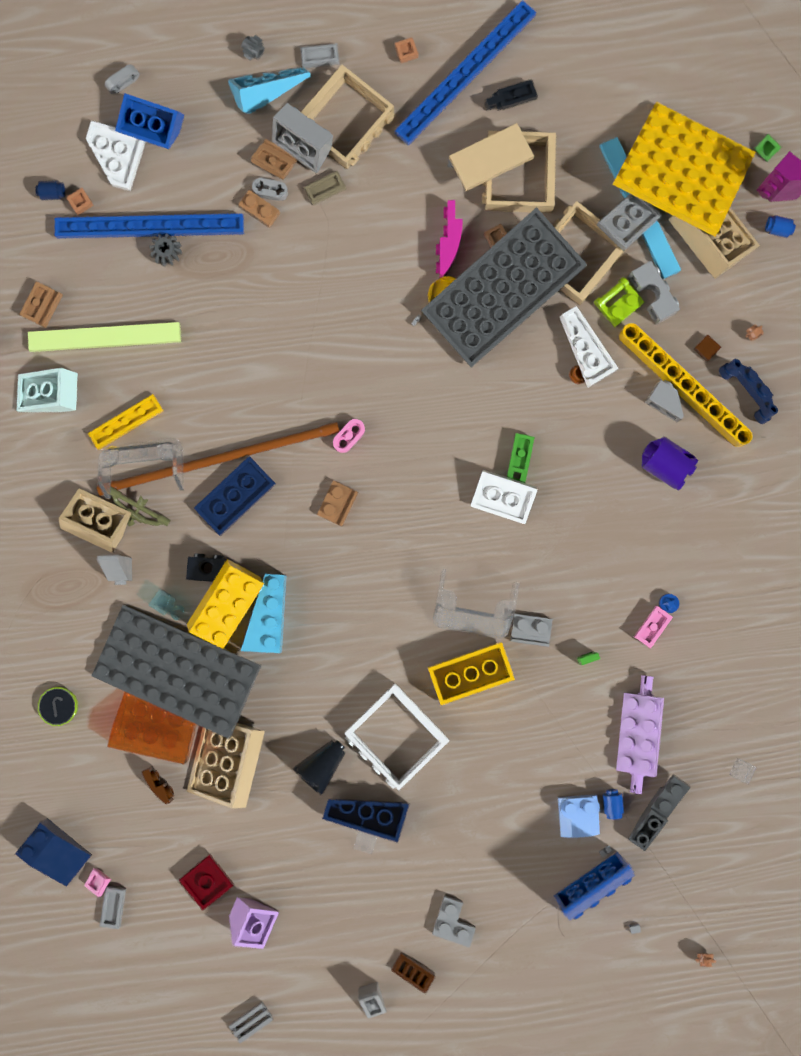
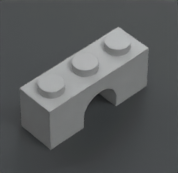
(649, 278)

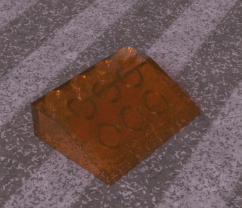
(151, 731)

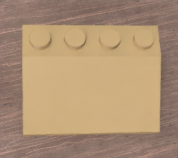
(722, 251)
(226, 766)

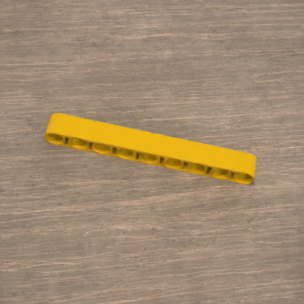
(695, 387)

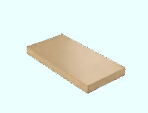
(491, 157)

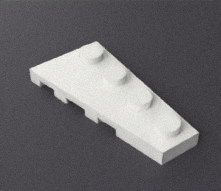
(589, 352)

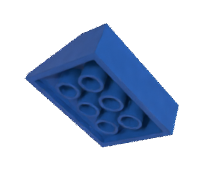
(594, 885)

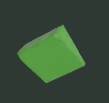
(767, 148)

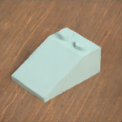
(47, 391)

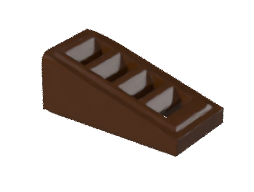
(423, 987)

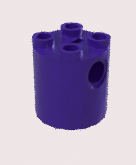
(668, 462)

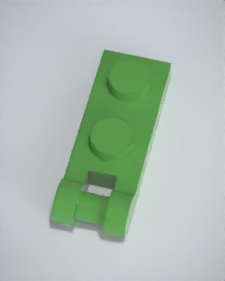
(520, 456)

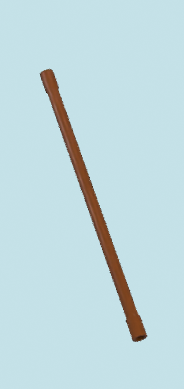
(322, 431)

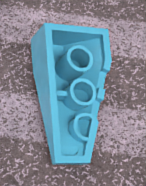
(257, 92)

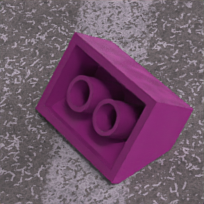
(783, 181)

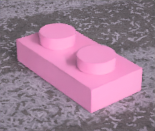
(653, 627)

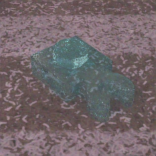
(164, 602)

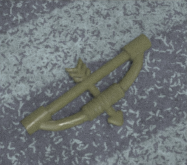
(161, 520)

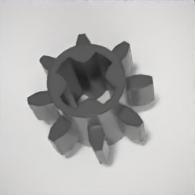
(252, 47)

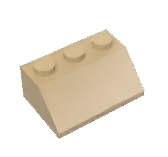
(94, 520)

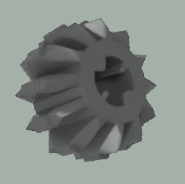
(161, 245)

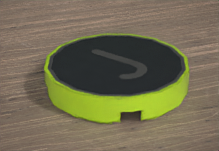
(57, 706)

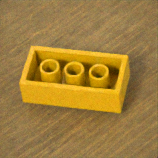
(225, 604)
(471, 673)

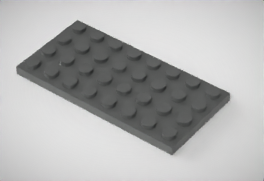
(504, 287)
(176, 671)

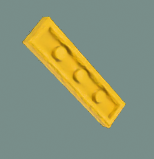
(125, 422)

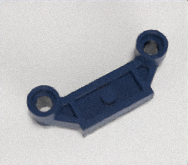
(754, 386)

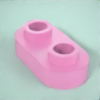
(349, 436)

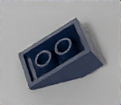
(53, 852)

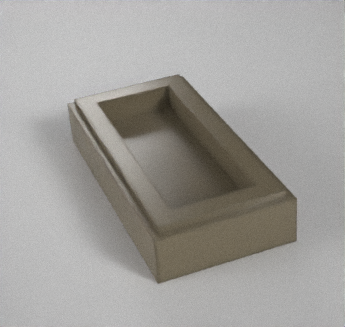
(325, 187)

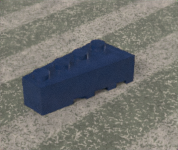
(371, 817)

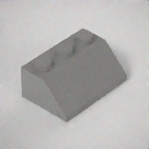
(301, 137)

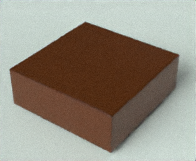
(707, 348)

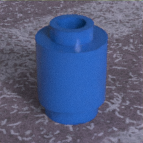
(780, 226)
(613, 804)

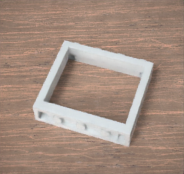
(366, 753)

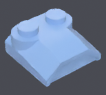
(579, 816)

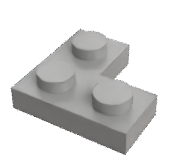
(449, 927)

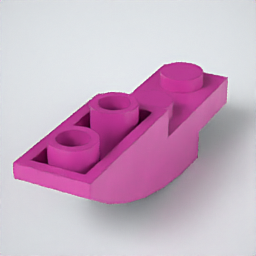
(450, 242)

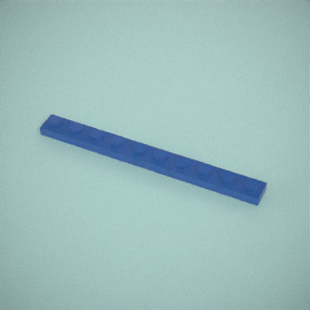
(465, 72)
(149, 226)

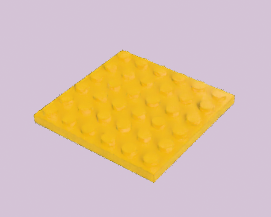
(685, 169)

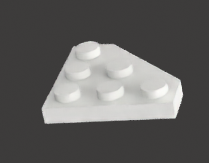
(116, 153)

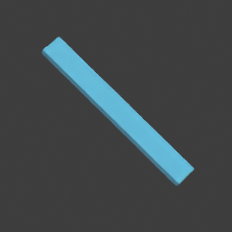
(654, 236)

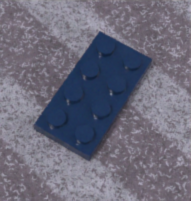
(234, 496)

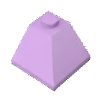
(251, 923)

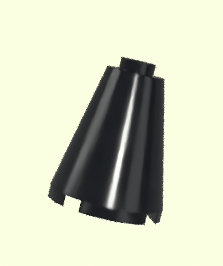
(321, 766)

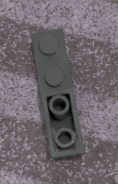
(657, 812)

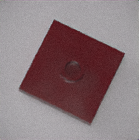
(206, 882)

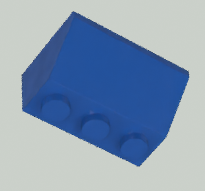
(149, 121)

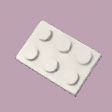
(504, 496)

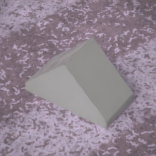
(371, 1000)

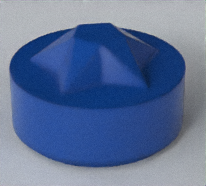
(669, 603)

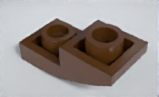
(162, 791)

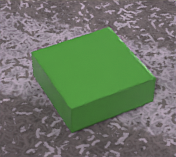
(588, 658)

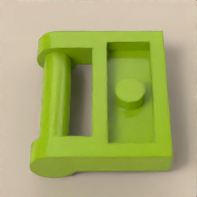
(621, 308)

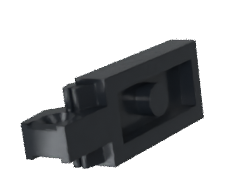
(512, 96)

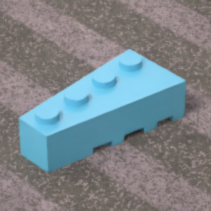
(267, 619)

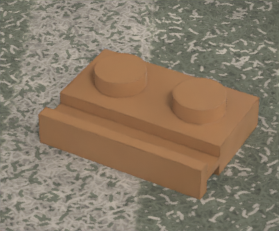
(273, 159)
(41, 304)
(337, 503)

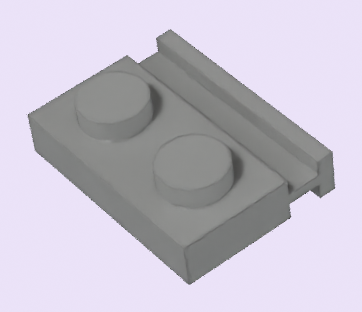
(531, 630)

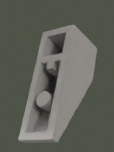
(116, 568)

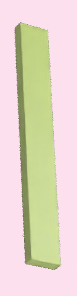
(104, 337)

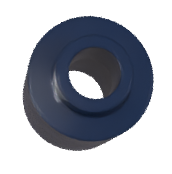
(50, 190)

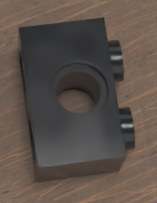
(196, 564)

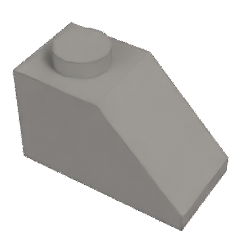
(666, 400)

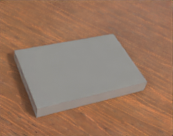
(628, 221)

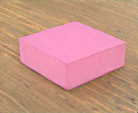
(97, 882)

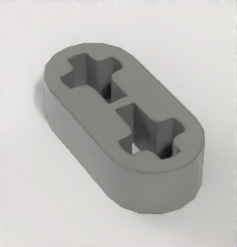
(122, 79)
(270, 186)

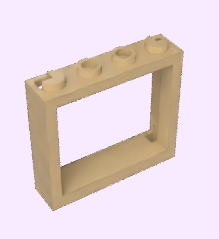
(326, 93)
(533, 138)
(591, 221)

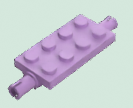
(640, 734)

